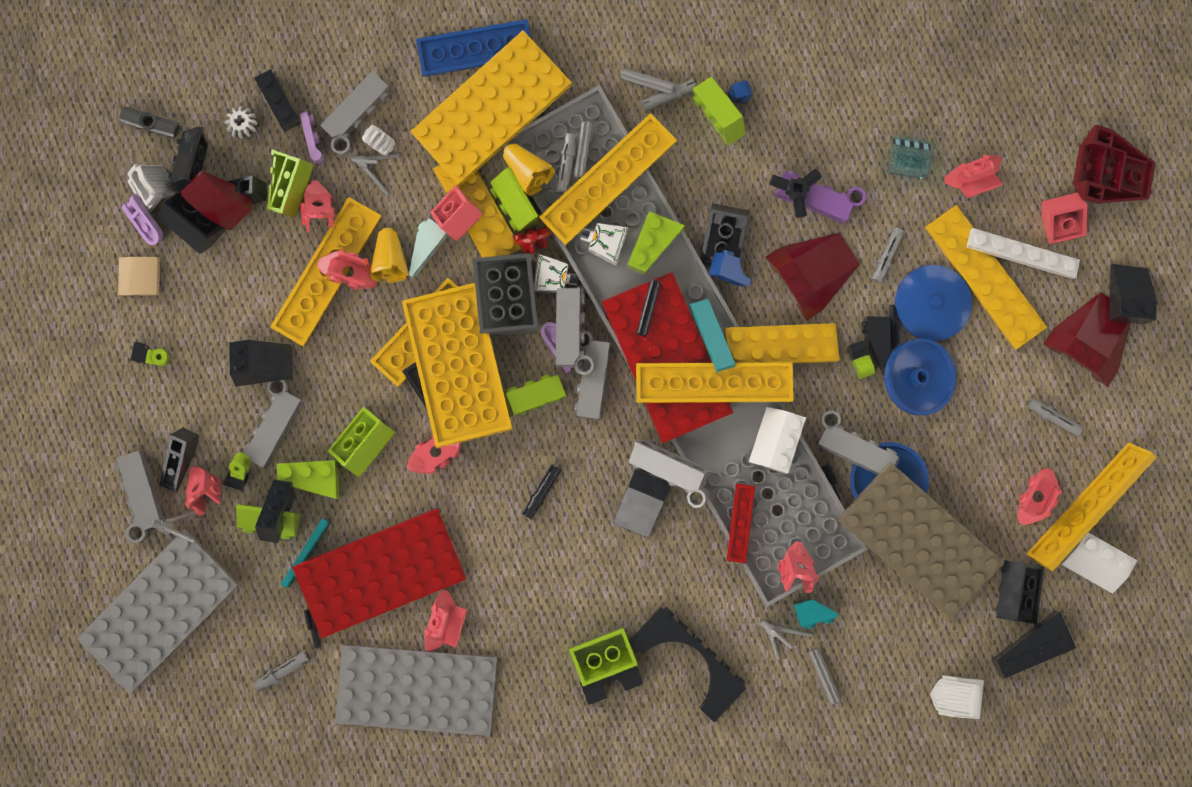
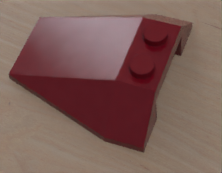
(1111, 169)
(814, 270)
(1091, 339)

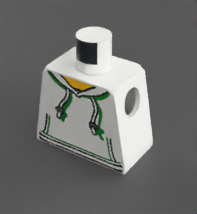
(606, 241)
(552, 275)

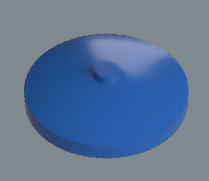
(933, 303)
(920, 377)
(909, 464)

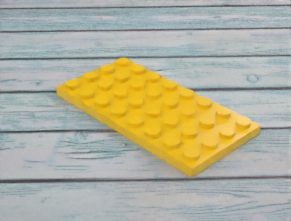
(491, 108)
(456, 366)

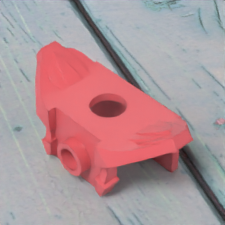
(975, 176)
(316, 193)
(333, 265)
(423, 462)
(207, 484)
(1032, 511)
(790, 570)
(444, 623)

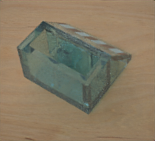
(909, 157)

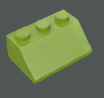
(514, 201)
(361, 442)
(248, 516)
(603, 656)

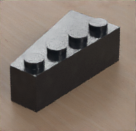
(1038, 645)

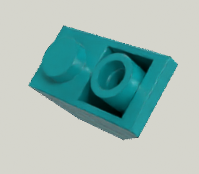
(812, 612)

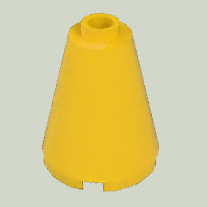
(528, 168)
(388, 258)

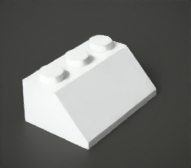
(777, 440)
(1100, 563)

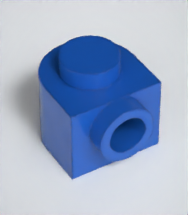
(740, 92)

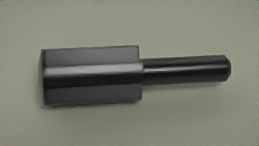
(894, 327)
(830, 477)
(311, 626)

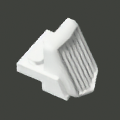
(150, 184)
(958, 697)

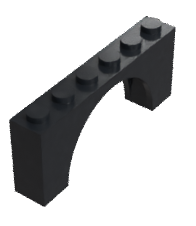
(723, 686)

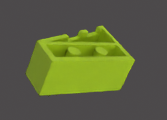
(719, 111)
(288, 183)
(653, 241)
(534, 395)
(315, 476)

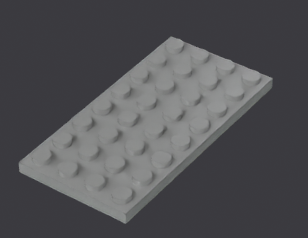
(157, 612)
(416, 690)

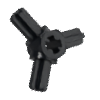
(797, 197)

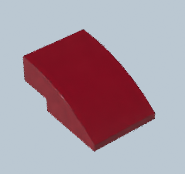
(217, 200)

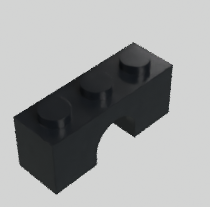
(277, 100)
(270, 521)
(595, 691)

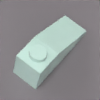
(427, 242)

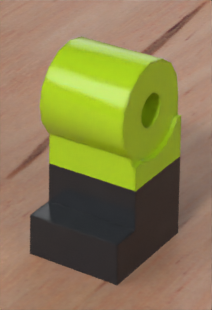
(153, 357)
(861, 359)
(239, 471)

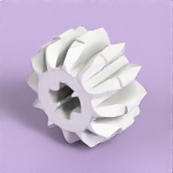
(245, 126)
(378, 140)

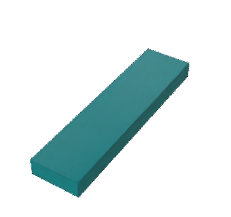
(712, 335)
(306, 551)

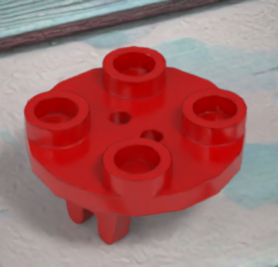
(532, 236)

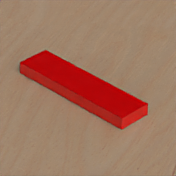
(740, 523)

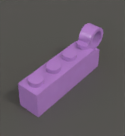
(825, 200)

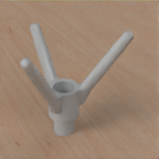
(366, 163)
(167, 527)
(773, 631)

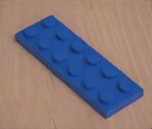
(465, 48)

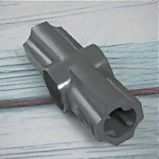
(139, 119)

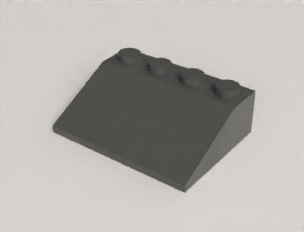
(505, 295)

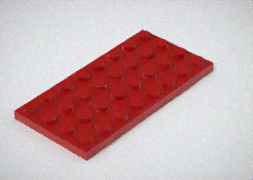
(669, 339)
(379, 573)

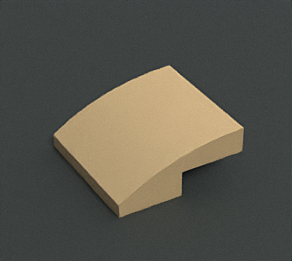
(138, 276)

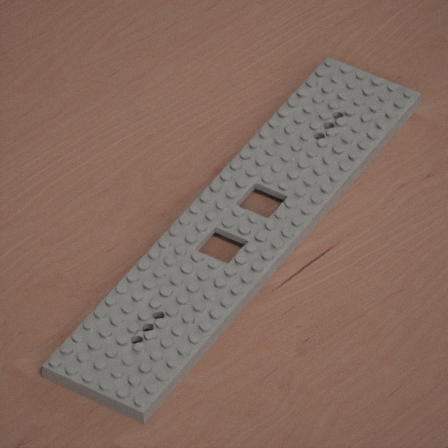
(724, 445)

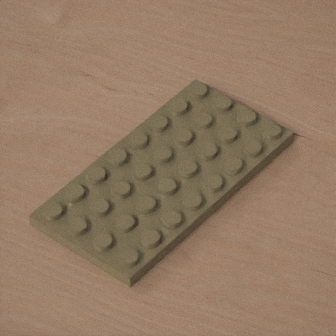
(920, 540)

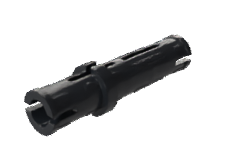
(541, 492)

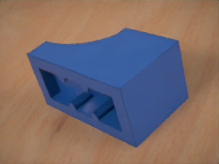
(727, 268)

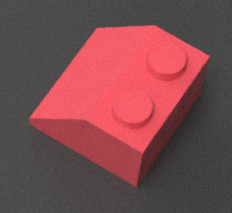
(456, 213)
(1064, 218)

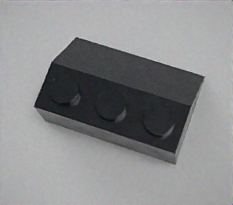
(190, 158)
(189, 223)
(1020, 591)

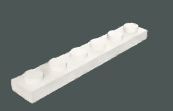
(1023, 253)

